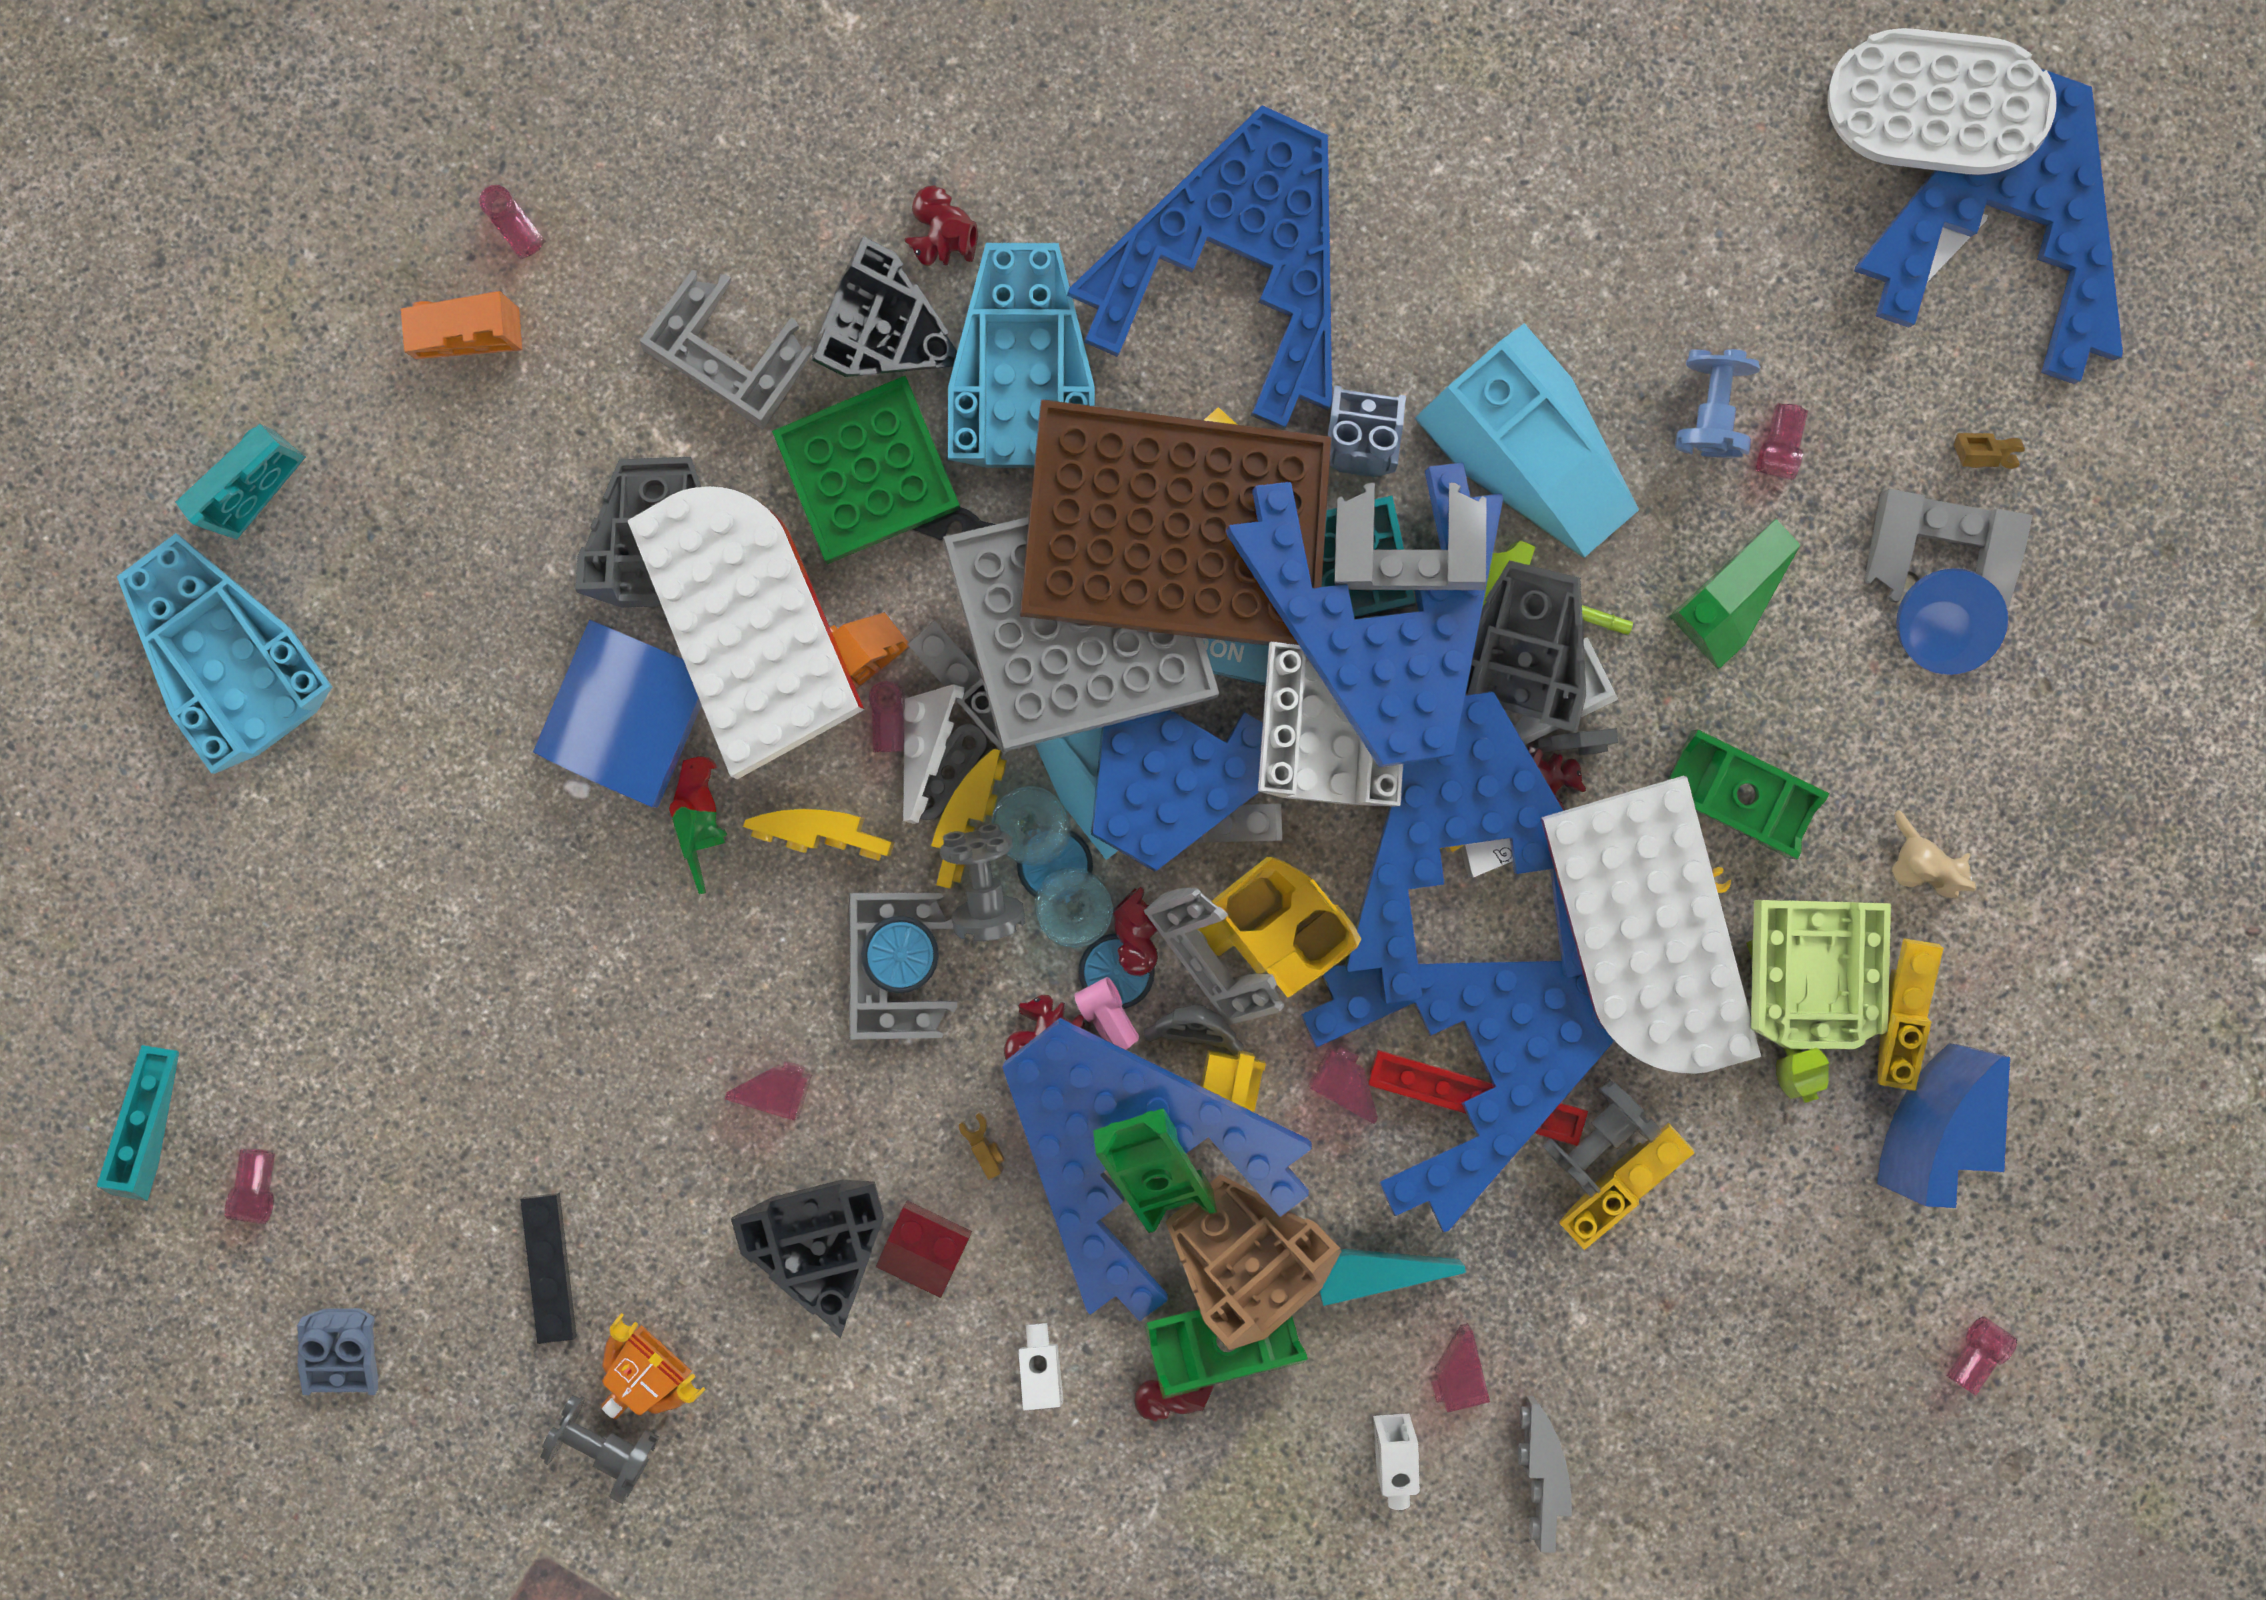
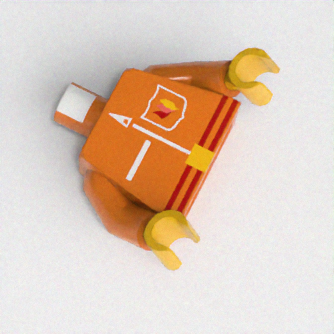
(643, 1373)

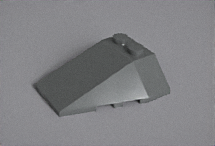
(611, 562)
(1532, 645)

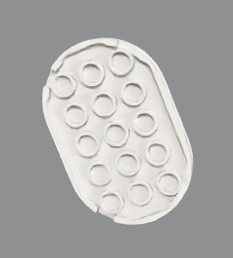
(1941, 101)

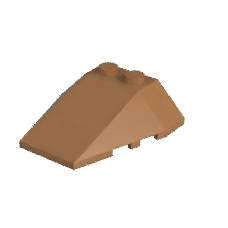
(1249, 1262)

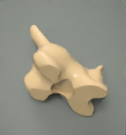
(1925, 862)

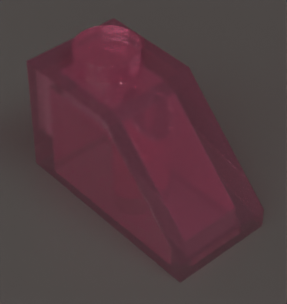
(1344, 1083)
(775, 1091)
(1460, 1374)

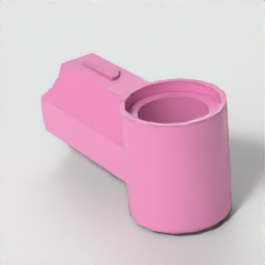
(1103, 1007)

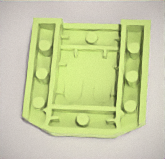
(1820, 972)

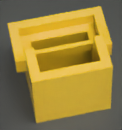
(1234, 1077)

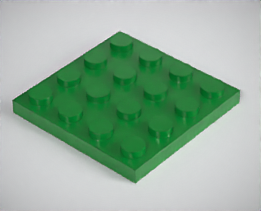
(866, 469)

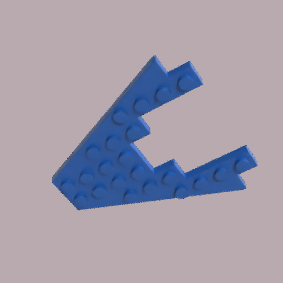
(2052, 187)
(1262, 200)
(1390, 674)
(1170, 783)
(1472, 797)
(1531, 1035)
(1078, 1083)

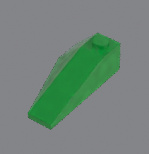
(1733, 600)

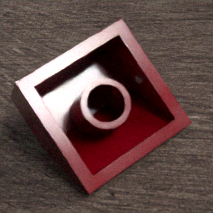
(923, 1249)

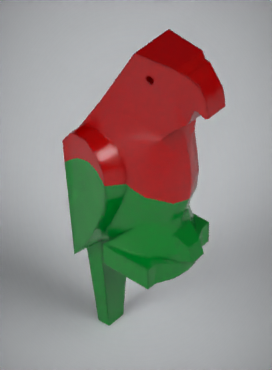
(695, 814)

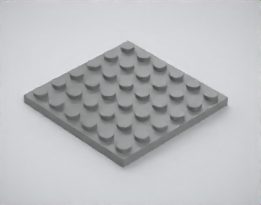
(1061, 675)

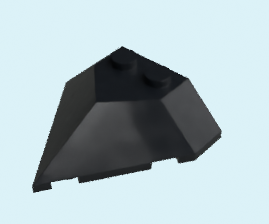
(880, 320)
(815, 1243)

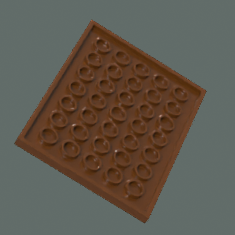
(1138, 518)

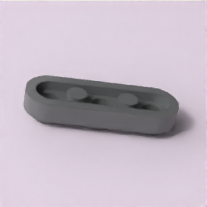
(961, 760)

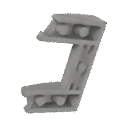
(675, 344)
(1905, 515)
(1451, 569)
(1237, 999)
(869, 1010)

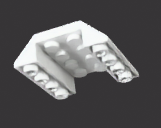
(1311, 745)

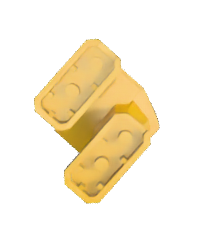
(1282, 925)

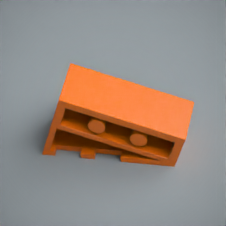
(461, 326)
(869, 645)

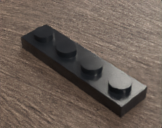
(548, 1268)

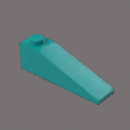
(141, 1126)
(1373, 1272)

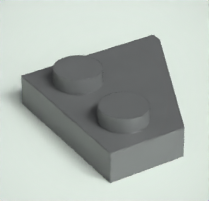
(1586, 742)

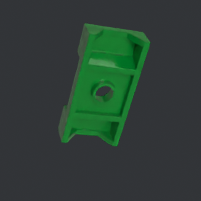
(1781, 801)
(1147, 1149)
(1190, 1359)

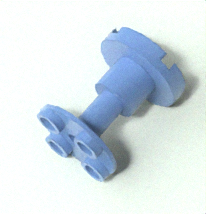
(1716, 418)

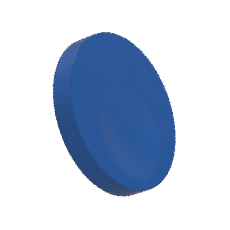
(1952, 621)

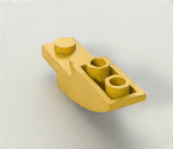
(969, 801)
(805, 827)
(1908, 1021)
(1624, 1186)

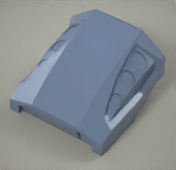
(1365, 432)
(337, 1352)

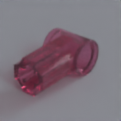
(512, 222)
(1782, 452)
(887, 722)
(251, 1196)
(1985, 1349)

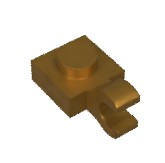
(1984, 450)
(987, 1154)

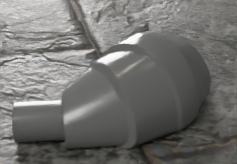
(1197, 1026)

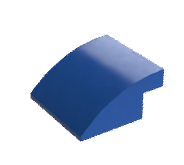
(621, 715)
(1948, 1126)

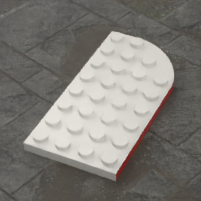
(745, 623)
(1652, 928)

